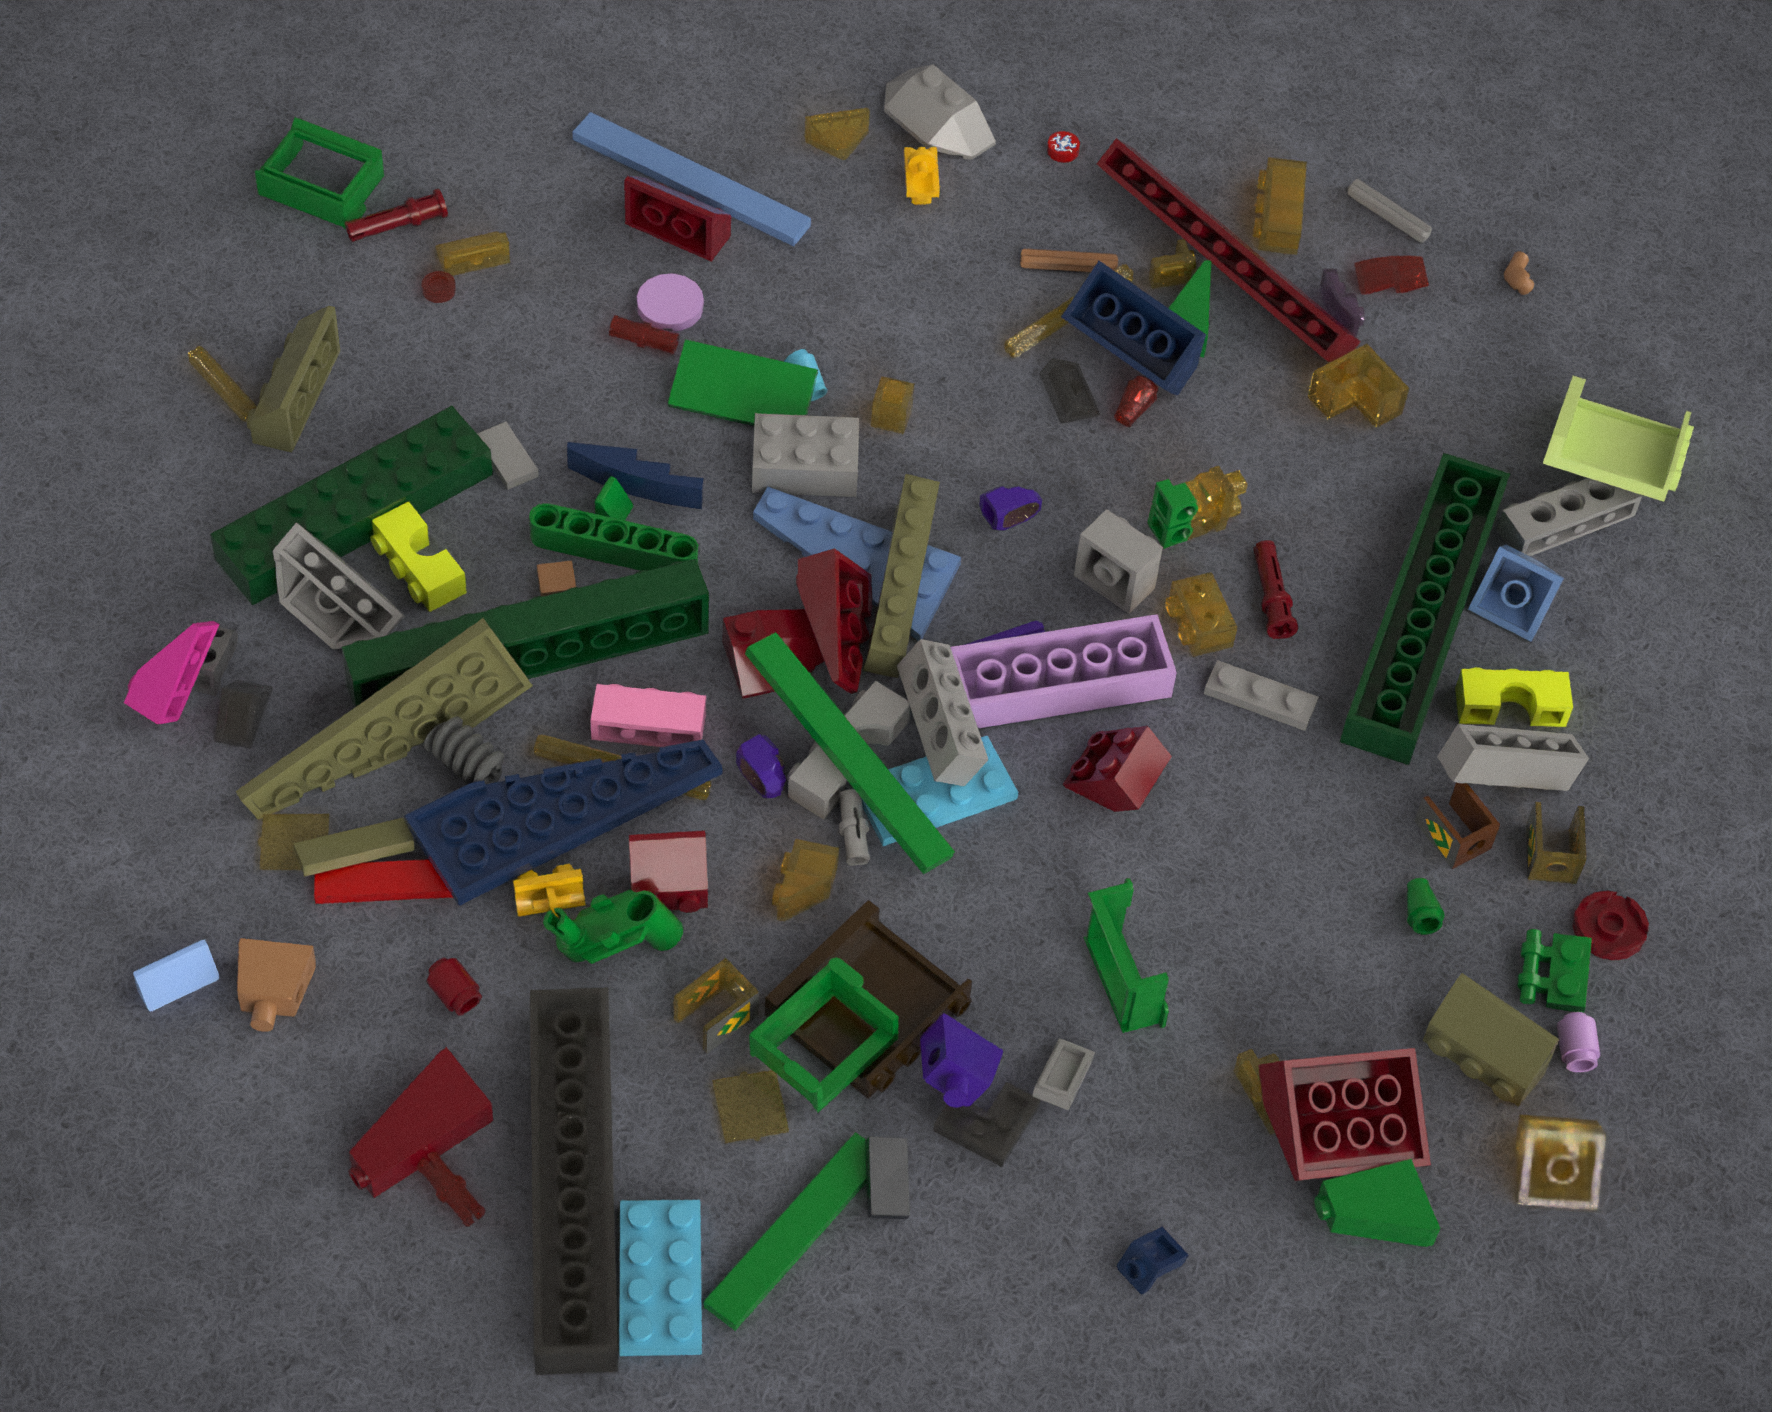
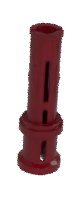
(411, 212)
(1276, 601)

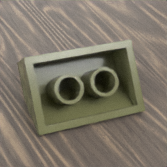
(1490, 1040)

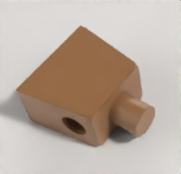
(272, 979)

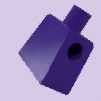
(958, 1061)

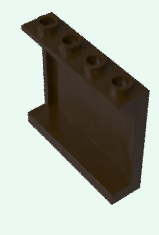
(894, 976)

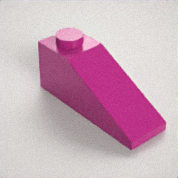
(166, 680)

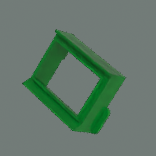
(309, 197)
(845, 984)
(1133, 999)

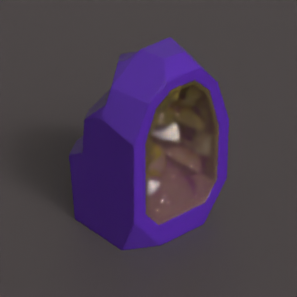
(1009, 506)
(762, 766)

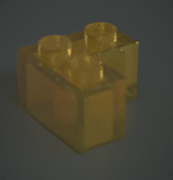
(1362, 382)

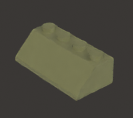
(296, 381)

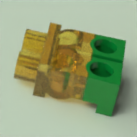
(1195, 506)

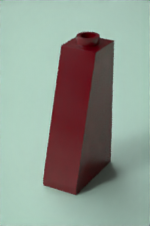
(428, 1117)

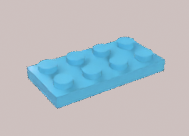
(950, 802)
(660, 1278)

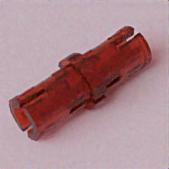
(644, 334)
(451, 1189)

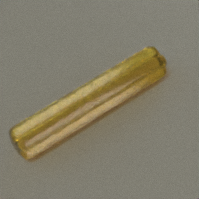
(221, 382)

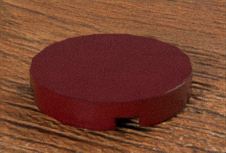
(1598, 919)

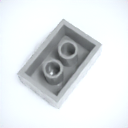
(806, 454)

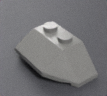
(938, 112)
(329, 592)

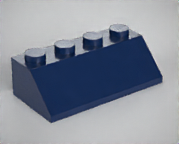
(1136, 328)

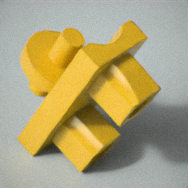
(921, 174)
(544, 893)

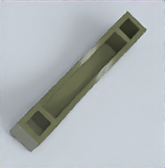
(901, 576)

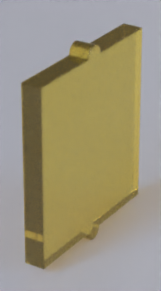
(283, 830)
(750, 1106)

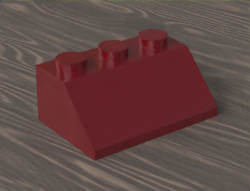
(675, 217)

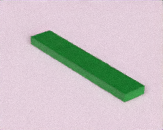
(790, 1235)

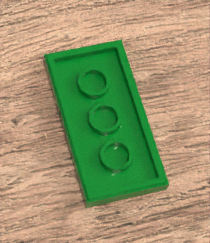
(739, 384)

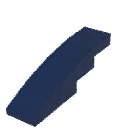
(636, 477)

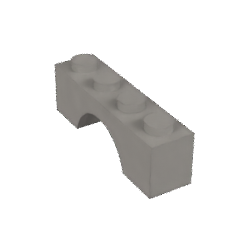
(878, 718)

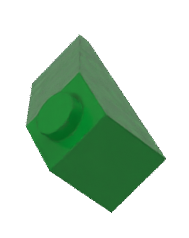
(1194, 301)

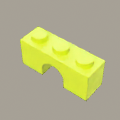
(430, 579)
(1542, 693)

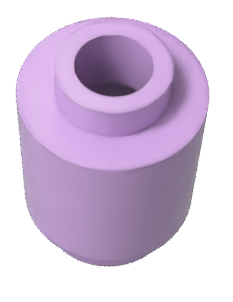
(1578, 1042)

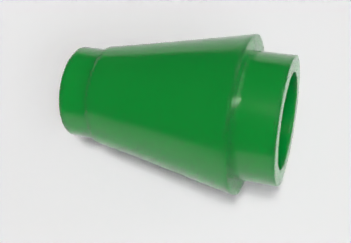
(1423, 907)

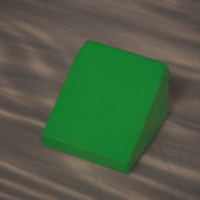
(613, 501)

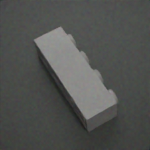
(1512, 757)

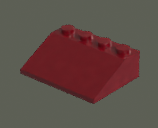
(1346, 1112)

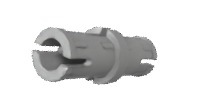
(853, 828)

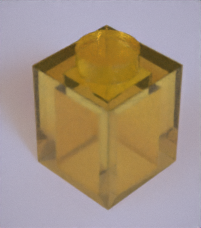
(892, 405)

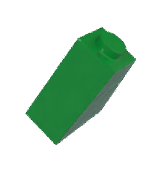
(1379, 1205)

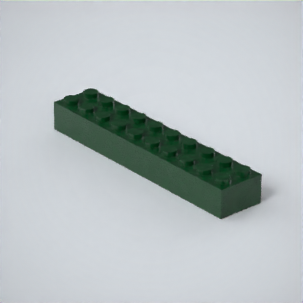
(1424, 609)
(553, 629)

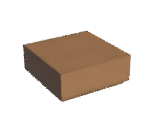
(555, 577)

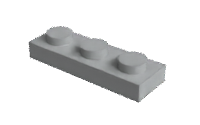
(1261, 695)

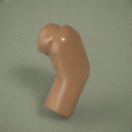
(1516, 274)

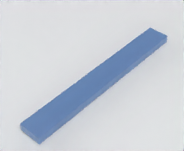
(692, 179)

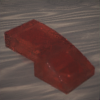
(1401, 272)

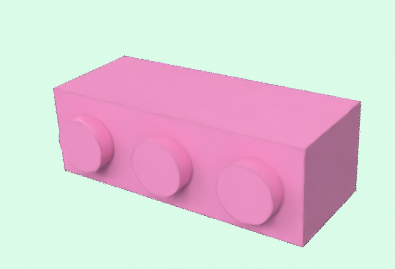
(646, 716)

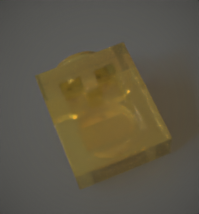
(1172, 269)

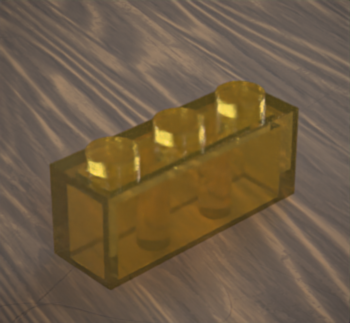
(1280, 205)

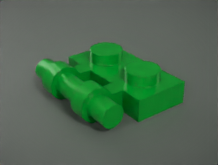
(1567, 972)

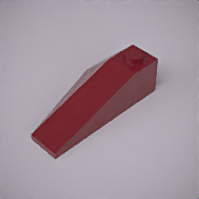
(836, 602)
(750, 627)

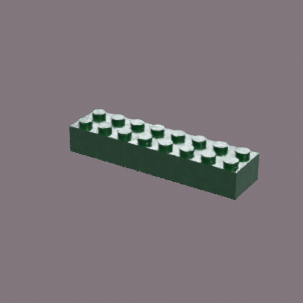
(338, 507)

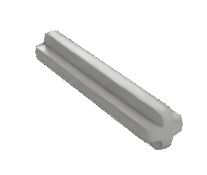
(1389, 210)

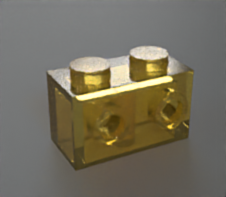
(1201, 614)

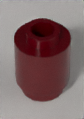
(453, 985)

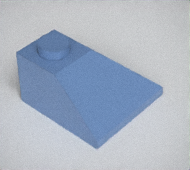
(1516, 592)

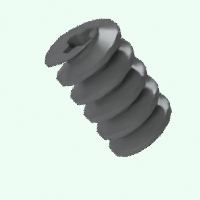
(464, 752)

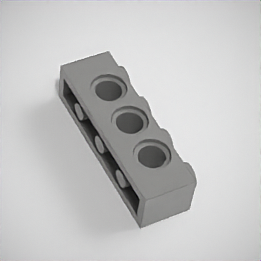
(1565, 515)
(942, 713)

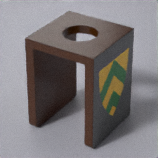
(1445, 837)

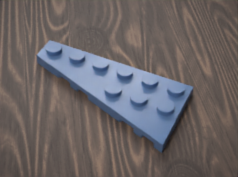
(820, 529)

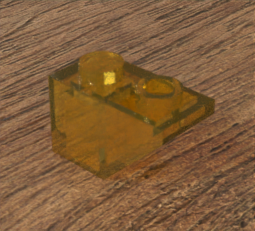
(807, 879)

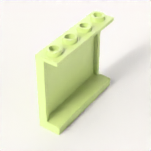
(1617, 446)

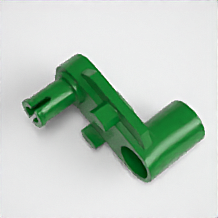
(614, 926)

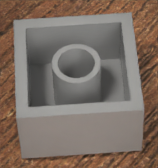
(1118, 561)

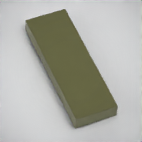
(353, 846)

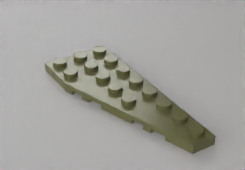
(461, 679)

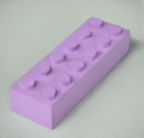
(1066, 671)

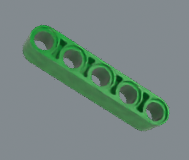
(608, 538)

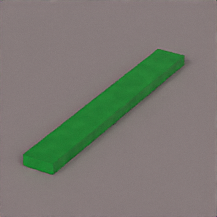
(850, 753)

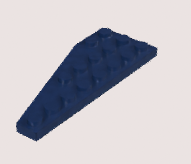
(514, 825)

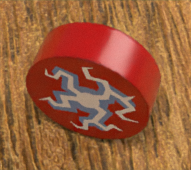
(1063, 146)

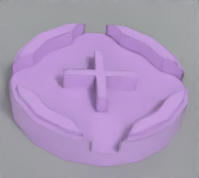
(670, 302)

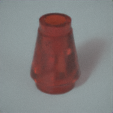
(1136, 399)

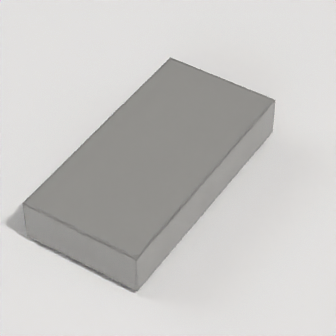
(508, 456)
(1063, 1074)

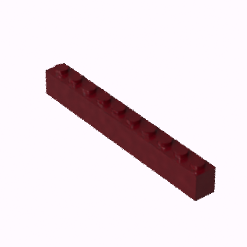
(1227, 252)

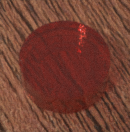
(438, 286)

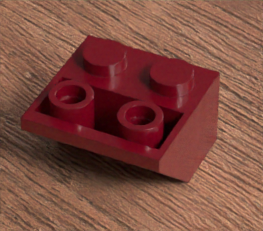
(1119, 768)

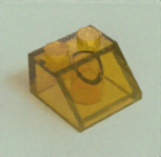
(1559, 1161)

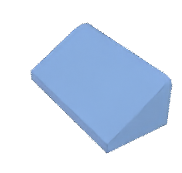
(176, 975)

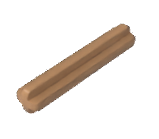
(1065, 260)

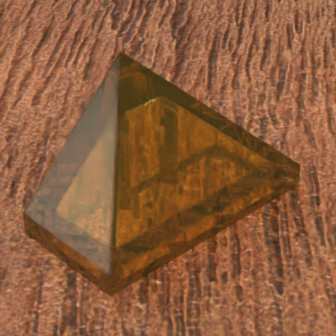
(837, 131)

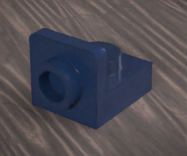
(1151, 1258)

